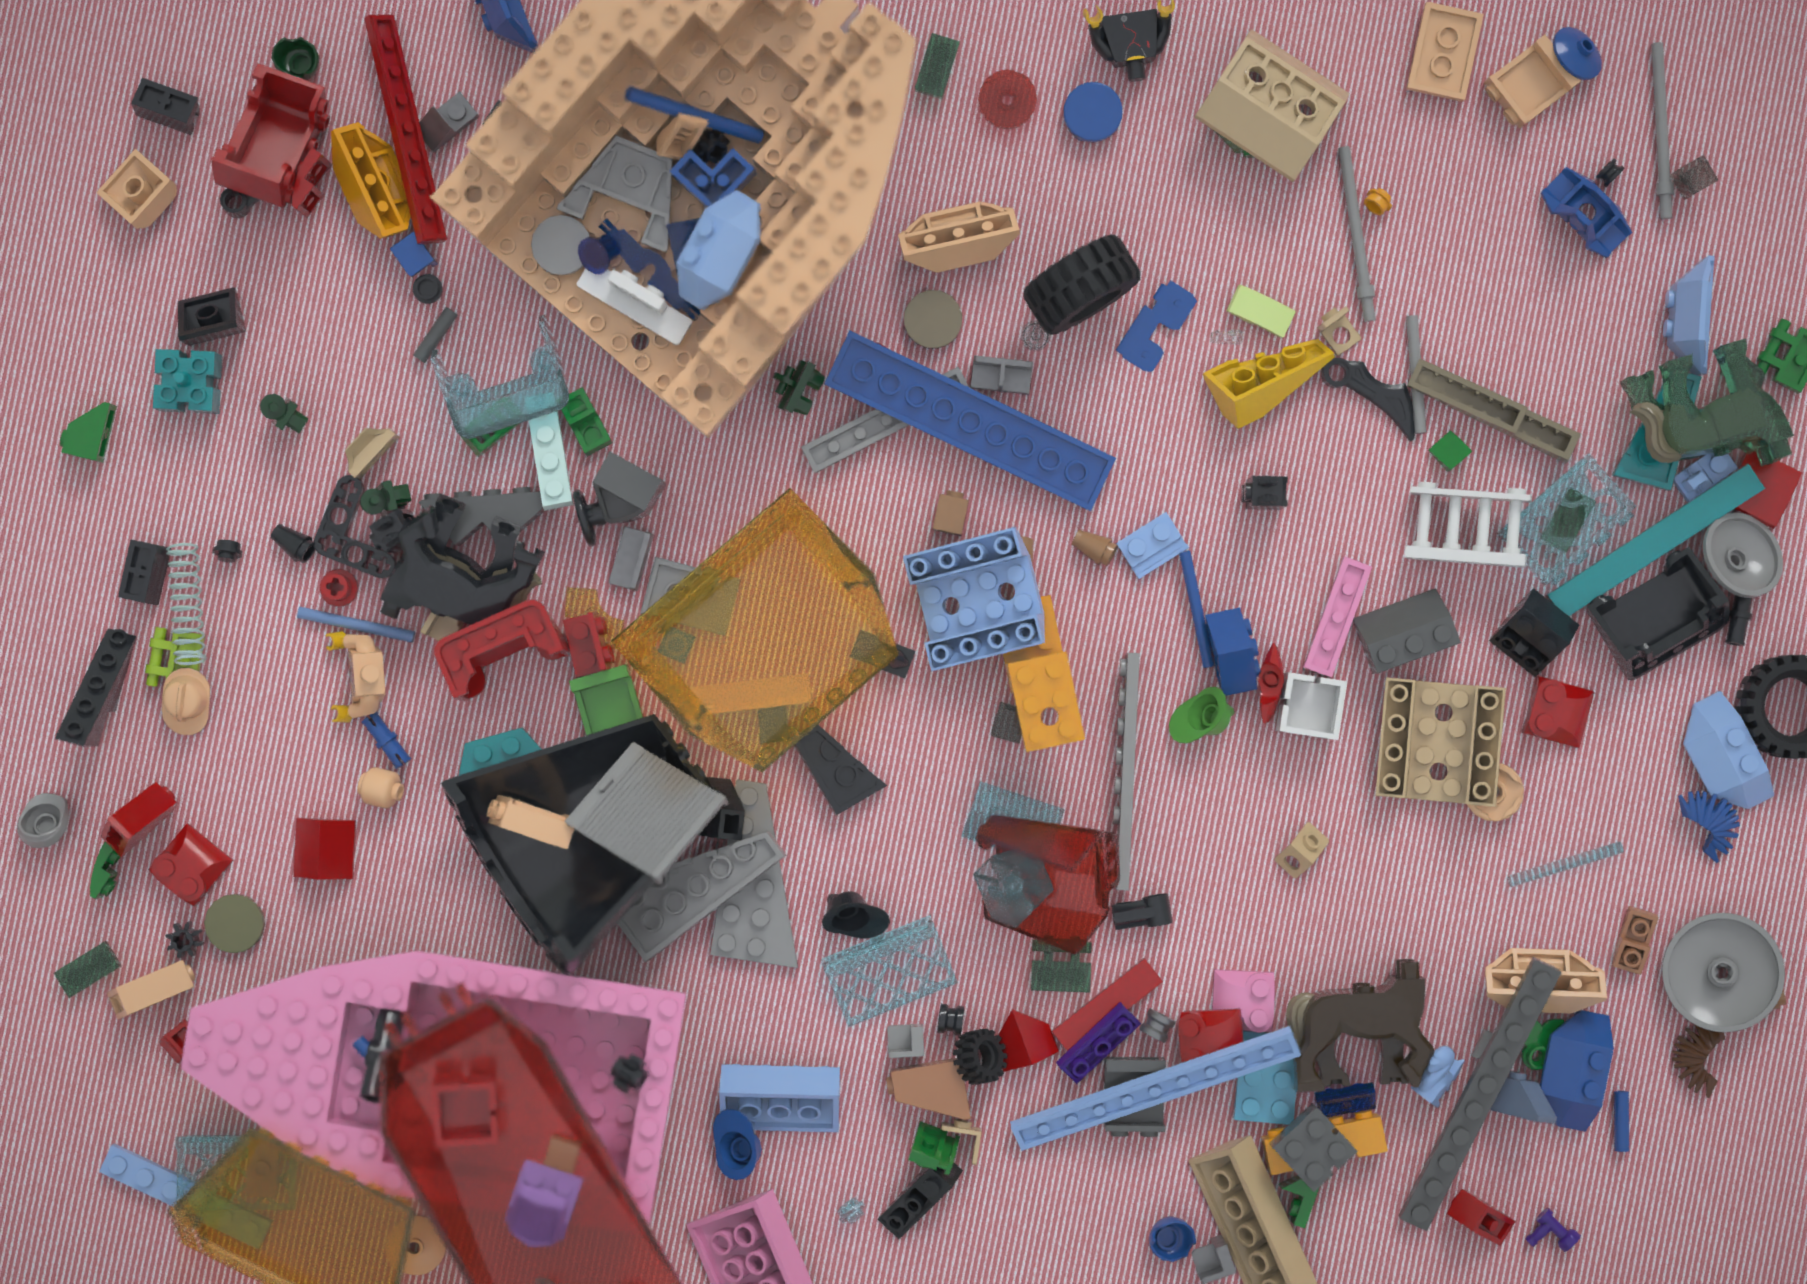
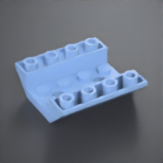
(974, 576)

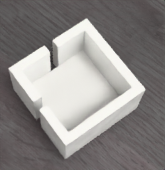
(1311, 707)

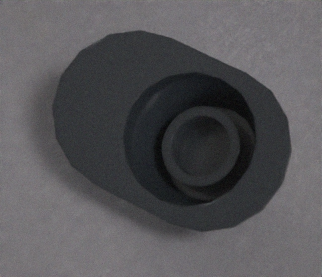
(852, 916)

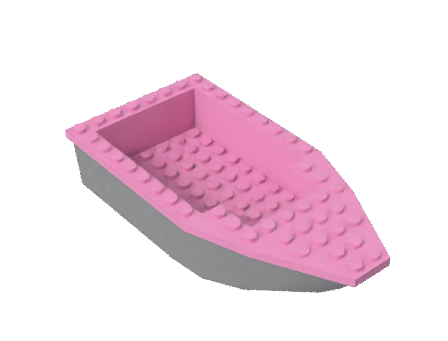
(292, 1067)

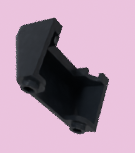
(1661, 615)

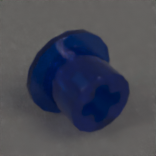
(598, 253)

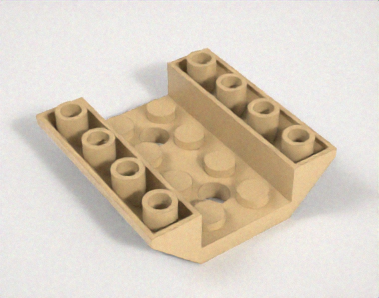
(1266, 114)
(1417, 740)

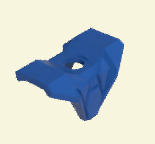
(1571, 191)

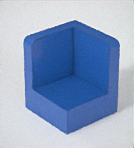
(412, 256)

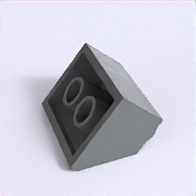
(1406, 631)

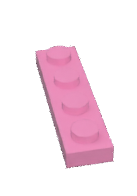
(1337, 617)

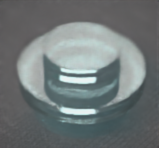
(851, 1211)

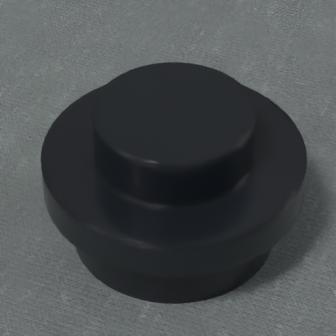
(427, 288)
(227, 550)

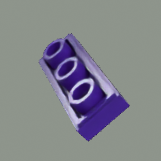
(1098, 1043)

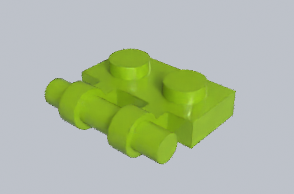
(158, 645)

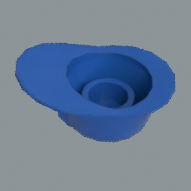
(735, 1144)

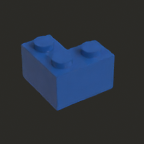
(713, 184)
(1233, 651)

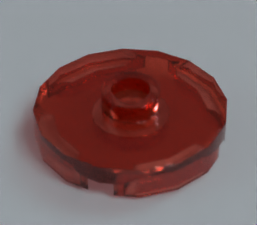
(1010, 84)

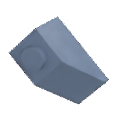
(1523, 1100)

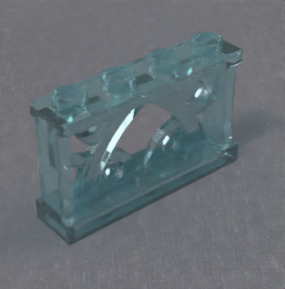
(1576, 480)

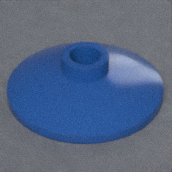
(1577, 53)

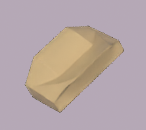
(368, 449)

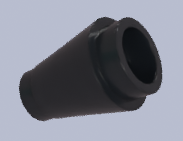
(295, 544)

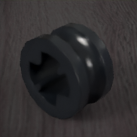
(1609, 172)

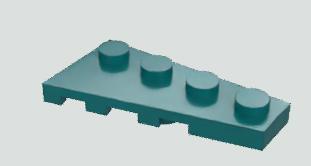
(1637, 462)

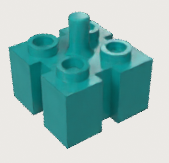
(187, 381)

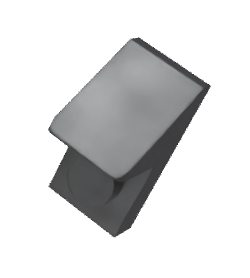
(447, 121)

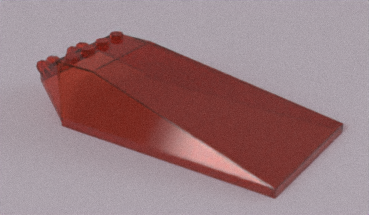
(472, 1185)

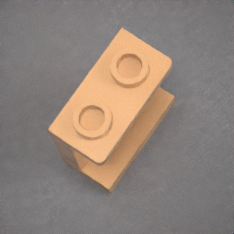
(1530, 83)

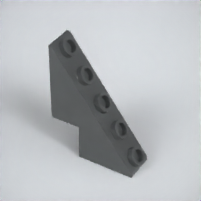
(518, 507)

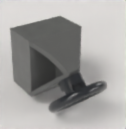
(623, 496)

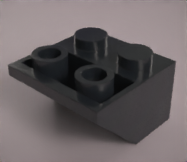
(1534, 632)

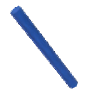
(1196, 609)

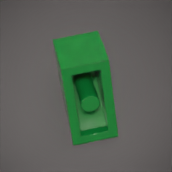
(90, 433)

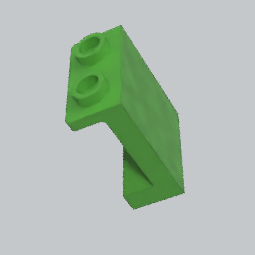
(606, 699)

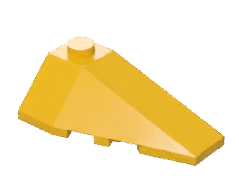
(1256, 386)

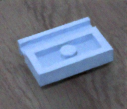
(1152, 545)

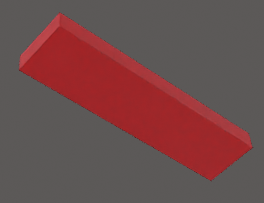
(1126, 989)

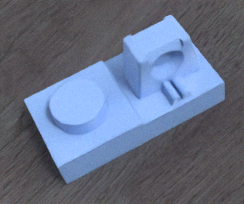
(1703, 475)

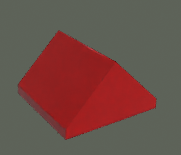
(324, 848)

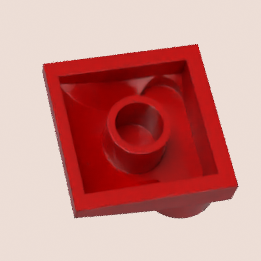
(1558, 711)
(190, 865)
(1208, 1031)

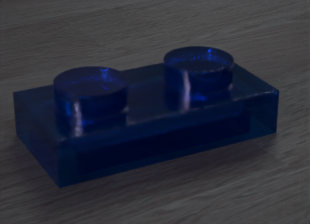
(1346, 1099)

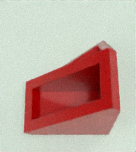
(1026, 1040)

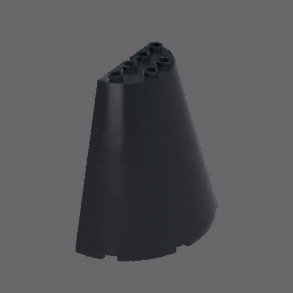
(561, 894)

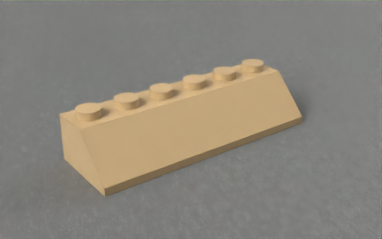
(1250, 1214)

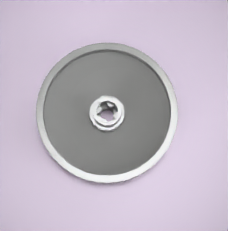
(1752, 965)

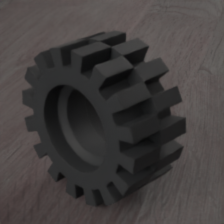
(991, 1056)

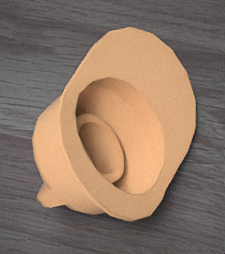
(186, 701)

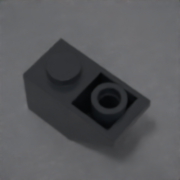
(730, 818)

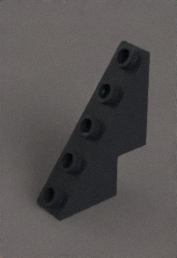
(98, 690)

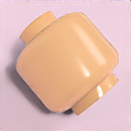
(380, 787)

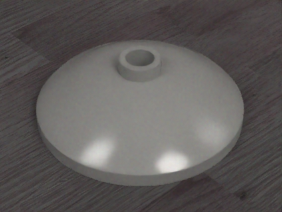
(1743, 555)

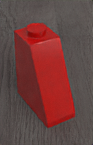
(138, 818)

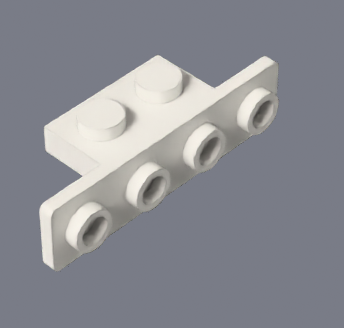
(637, 302)

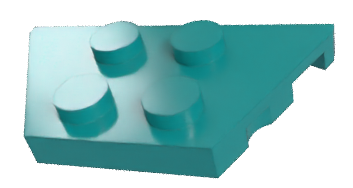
(496, 749)

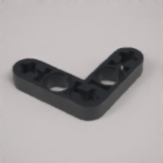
(339, 532)

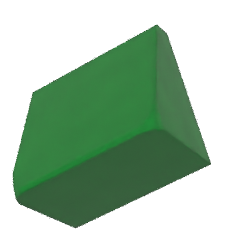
(1449, 451)

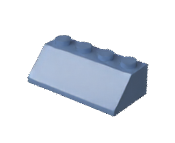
(783, 1096)

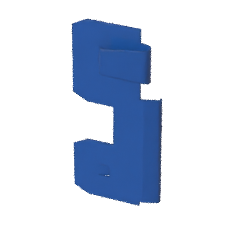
(1171, 310)

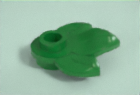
(1538, 1041)

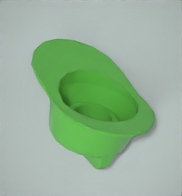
(1201, 716)

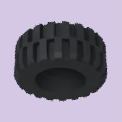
(1082, 284)

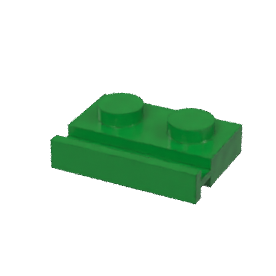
(933, 1148)

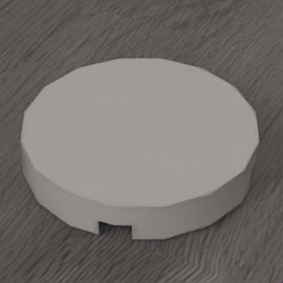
(557, 244)

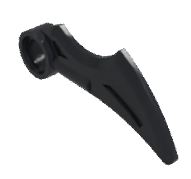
(1389, 398)

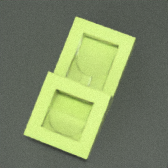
(1261, 311)

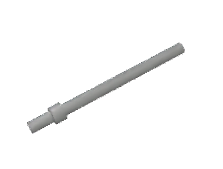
(1665, 187)
(1365, 291)

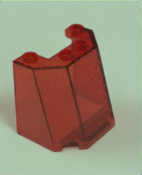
(1080, 866)

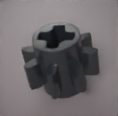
(711, 146)
(191, 935)
(629, 1073)

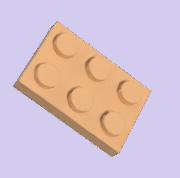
(1444, 51)

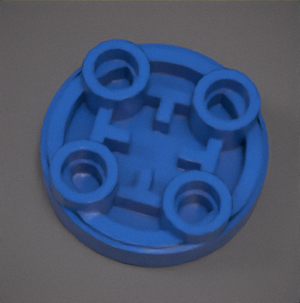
(1092, 112)

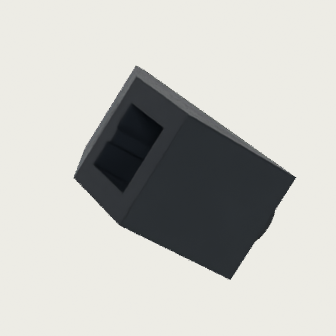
(918, 1198)

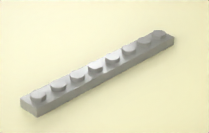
(1126, 758)

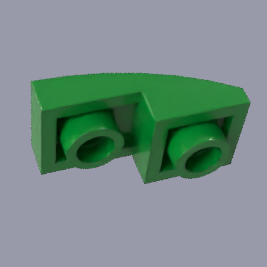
(103, 876)

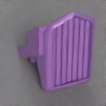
(542, 1204)

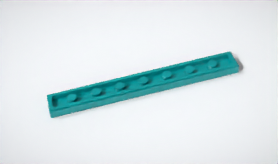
(1656, 540)

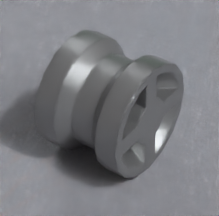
(1157, 1025)

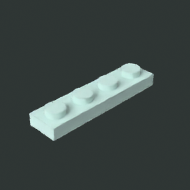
(551, 461)

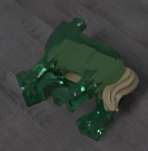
(1741, 420)

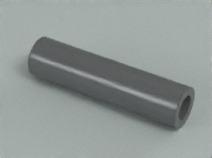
(435, 334)

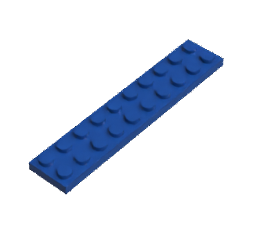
(969, 420)

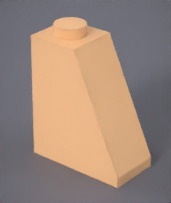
(151, 989)

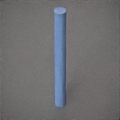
(356, 624)

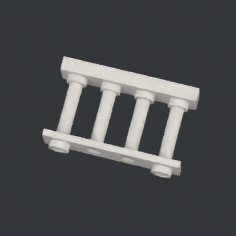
(1481, 551)

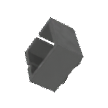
(1313, 1147)

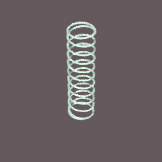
(186, 653)

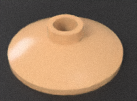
(431, 1248)

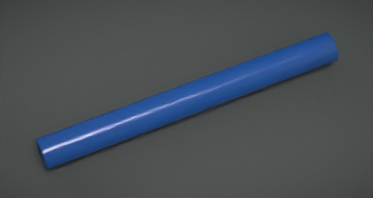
(674, 107)

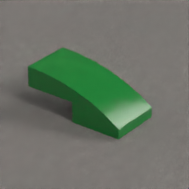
(585, 422)

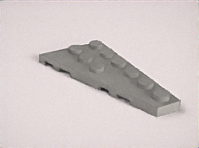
(695, 890)
(756, 919)

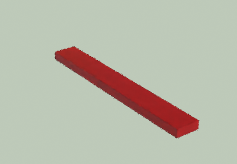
(405, 128)

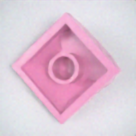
(1249, 991)

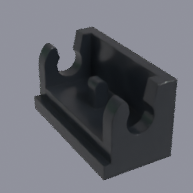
(165, 106)
(144, 572)

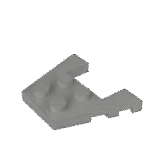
(633, 177)

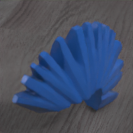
(1713, 818)

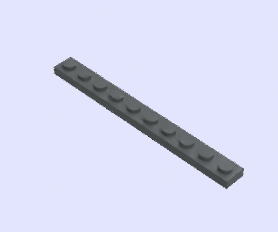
(1480, 1093)

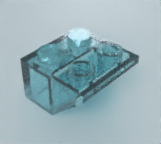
(1012, 886)

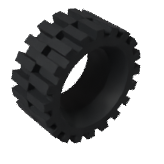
(1753, 705)

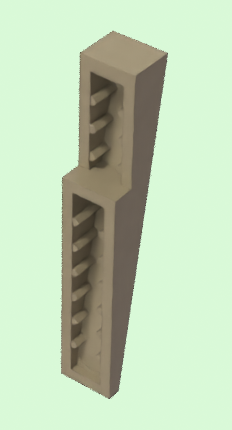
(1494, 410)

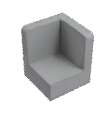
(905, 1040)

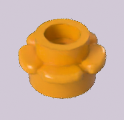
(1378, 201)

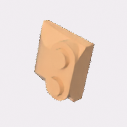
(138, 190)

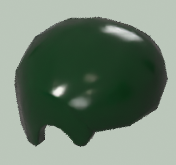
(296, 57)

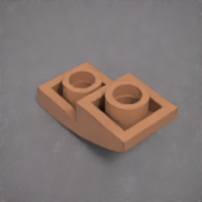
(1634, 940)

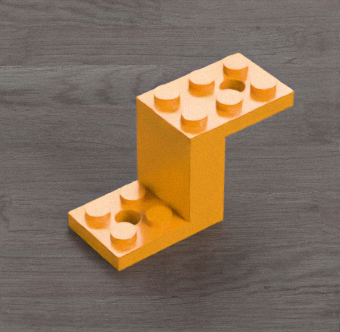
(1041, 680)

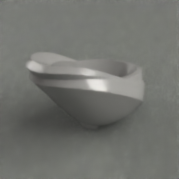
(43, 820)

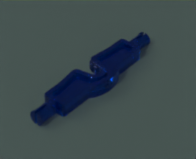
(639, 258)

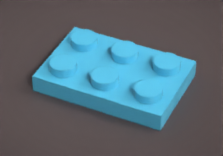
(1266, 1093)

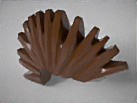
(1694, 1057)

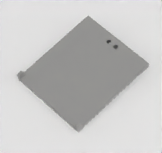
(646, 811)

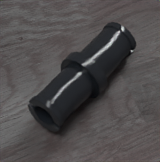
(1739, 620)

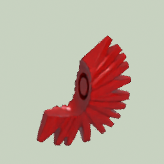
(1271, 683)

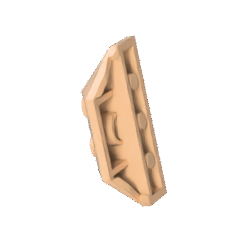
(959, 236)
(1576, 989)

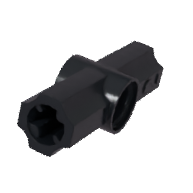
(381, 1041)

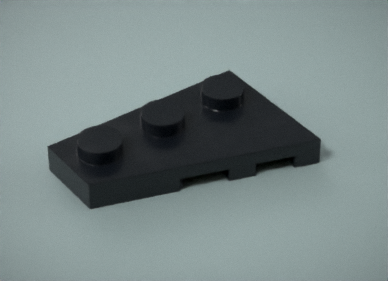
(837, 773)

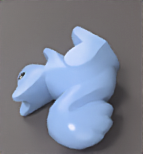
(1439, 1075)

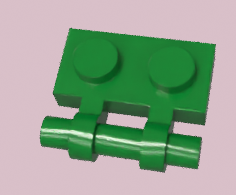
(1793, 367)

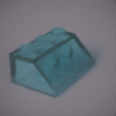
(995, 800)

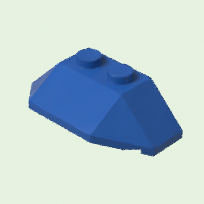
(509, 23)
(1578, 1068)

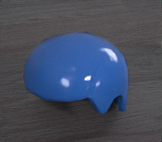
(1171, 1238)

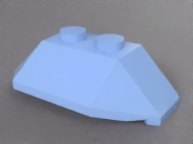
(719, 250)
(1690, 314)
(1726, 753)

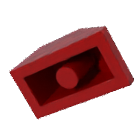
(1480, 1217)

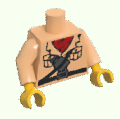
(365, 674)

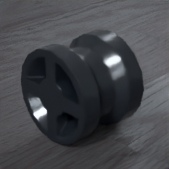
(950, 1019)

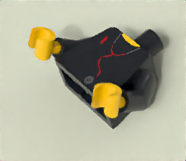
(1131, 37)

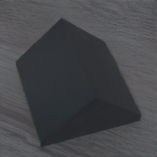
(210, 317)

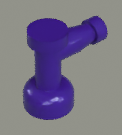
(1548, 1223)

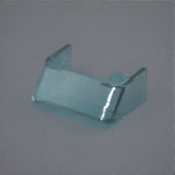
(507, 403)

